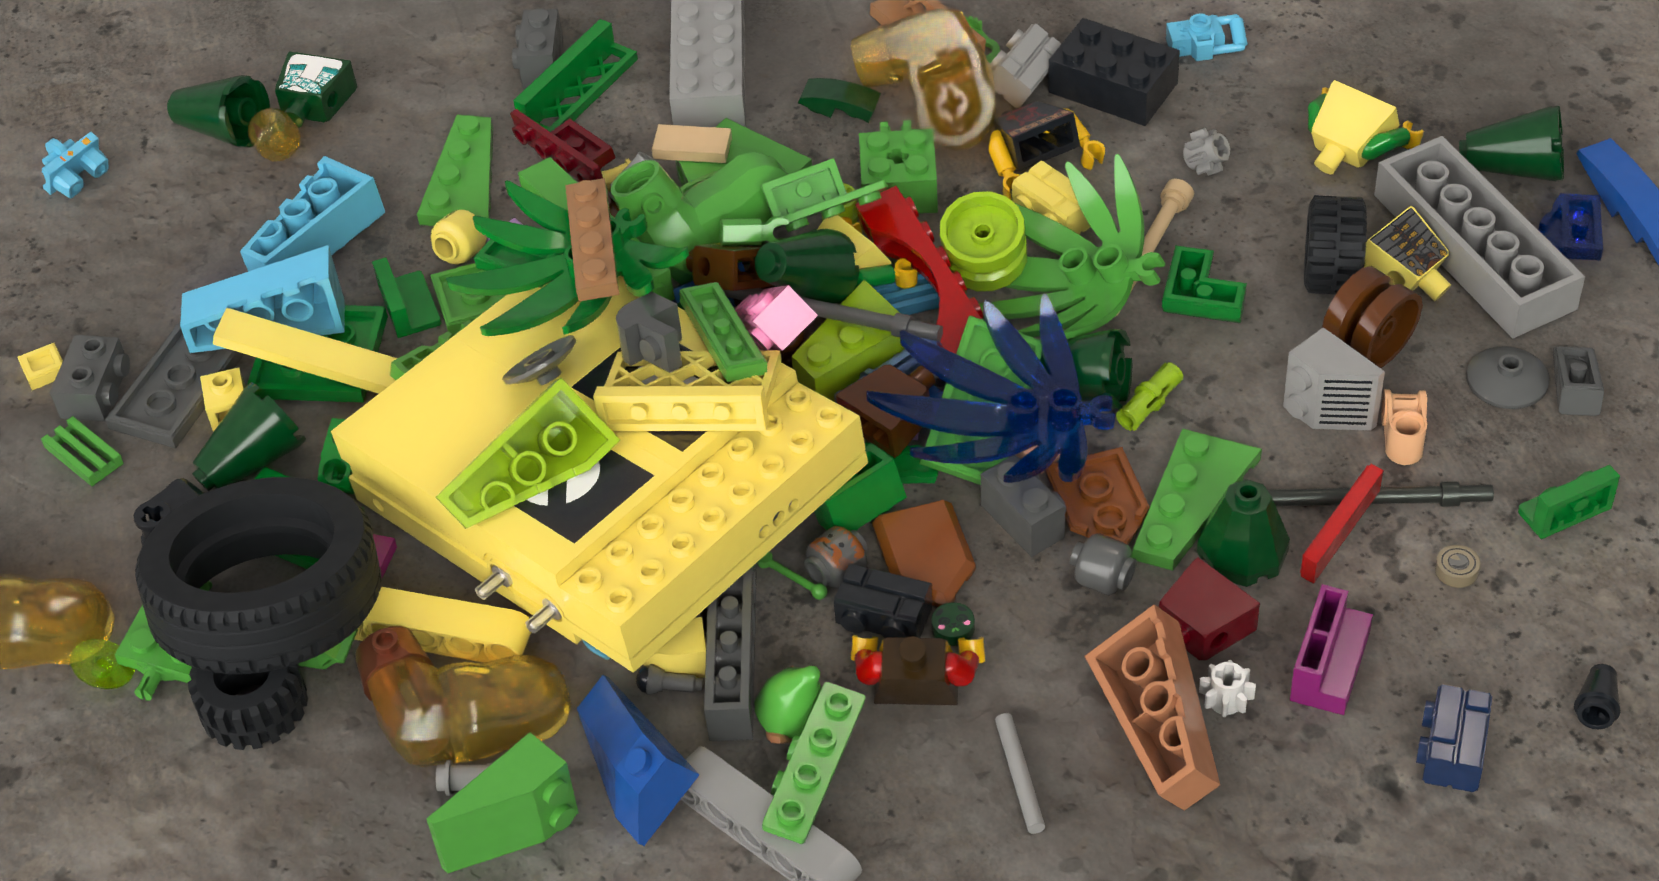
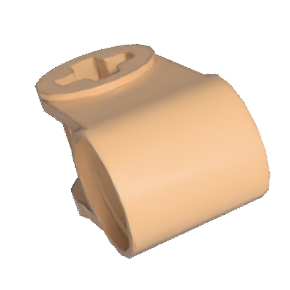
(1404, 425)

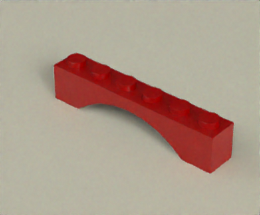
(898, 234)

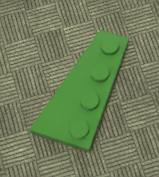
(1187, 494)

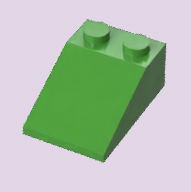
(506, 807)

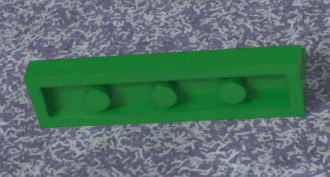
(567, 73)

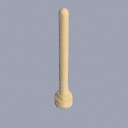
(1174, 199)

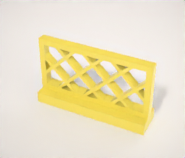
(676, 406)

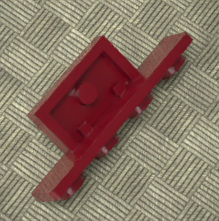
(568, 145)

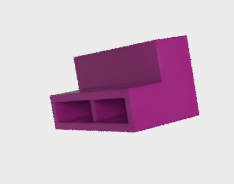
(1330, 652)

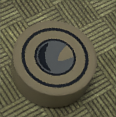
(1457, 566)

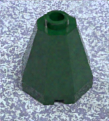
(1244, 535)

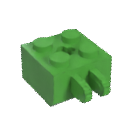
(903, 161)

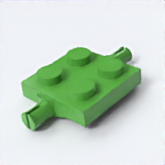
(143, 653)

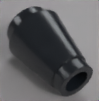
(1598, 698)

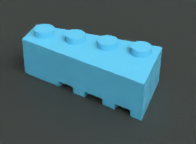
(325, 212)
(291, 292)

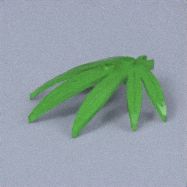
(1085, 277)

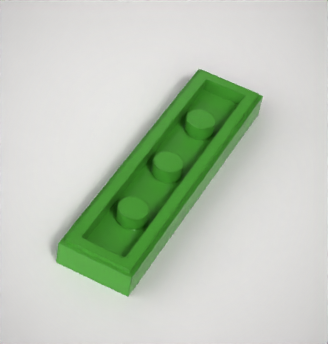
(722, 332)

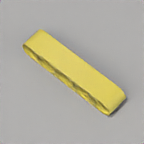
(450, 625)

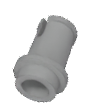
(455, 777)

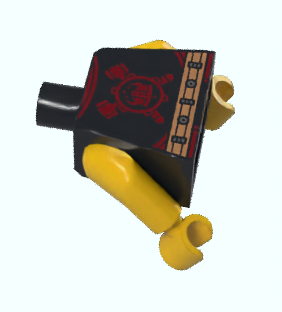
(1038, 134)

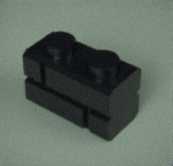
(882, 603)

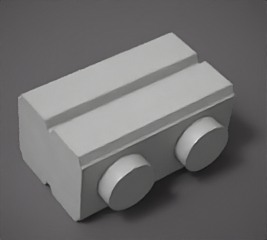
(1024, 65)

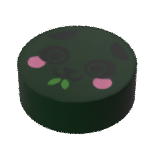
(953, 622)

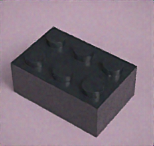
(1113, 71)

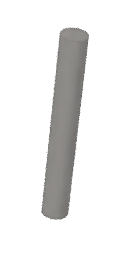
(1020, 773)

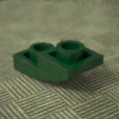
(826, 94)

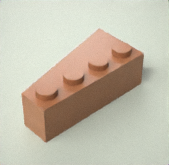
(1157, 704)

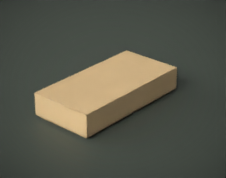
(692, 143)

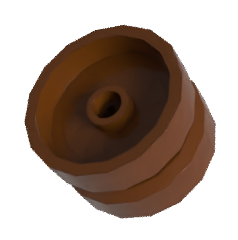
(1373, 315)

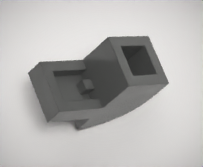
(650, 332)

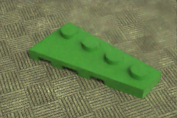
(462, 172)

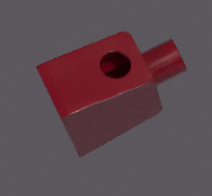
(1210, 610)

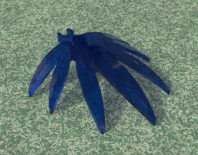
(1044, 416)

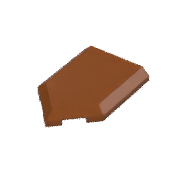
(1103, 497)
(927, 547)

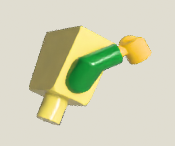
(1355, 128)
(872, 263)

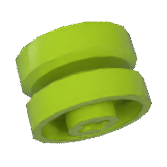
(984, 240)

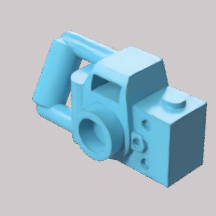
(1204, 36)

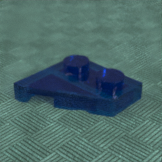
(1575, 226)

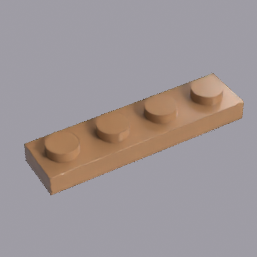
(592, 240)

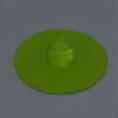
(97, 666)

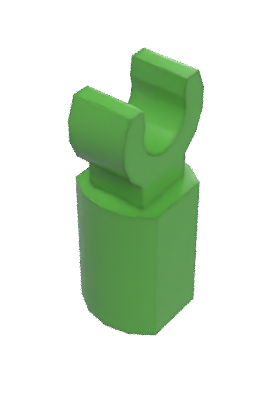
(749, 231)

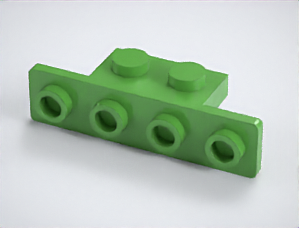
(814, 192)
(812, 763)

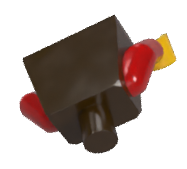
(916, 668)

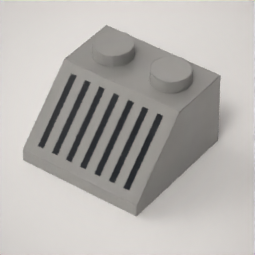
(1332, 385)

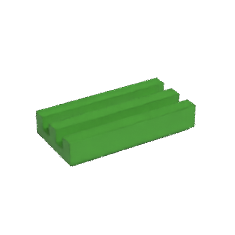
(66, 435)

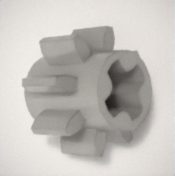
(1206, 151)

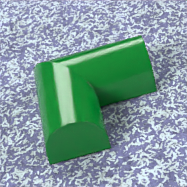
(1195, 294)

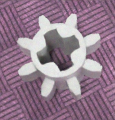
(1227, 688)

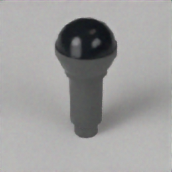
(654, 680)

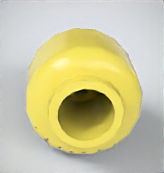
(456, 237)

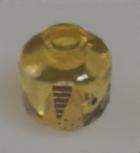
(272, 131)

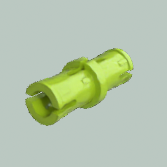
(1149, 396)

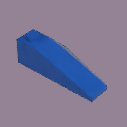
(634, 759)

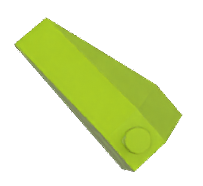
(535, 452)

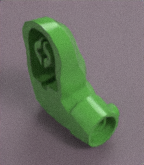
(695, 215)

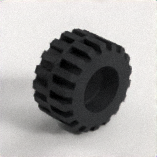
(1334, 242)
(252, 716)

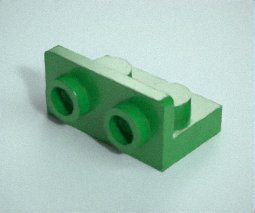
(1572, 502)

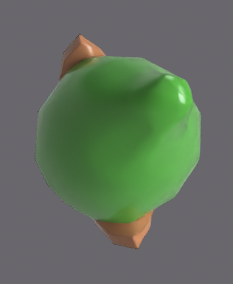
(787, 702)

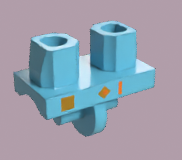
(70, 159)

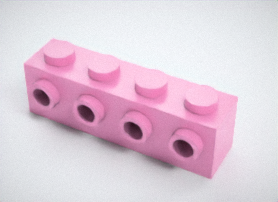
(775, 317)

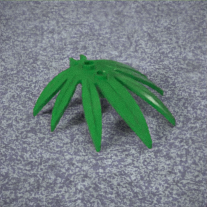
(560, 293)

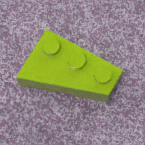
(843, 350)

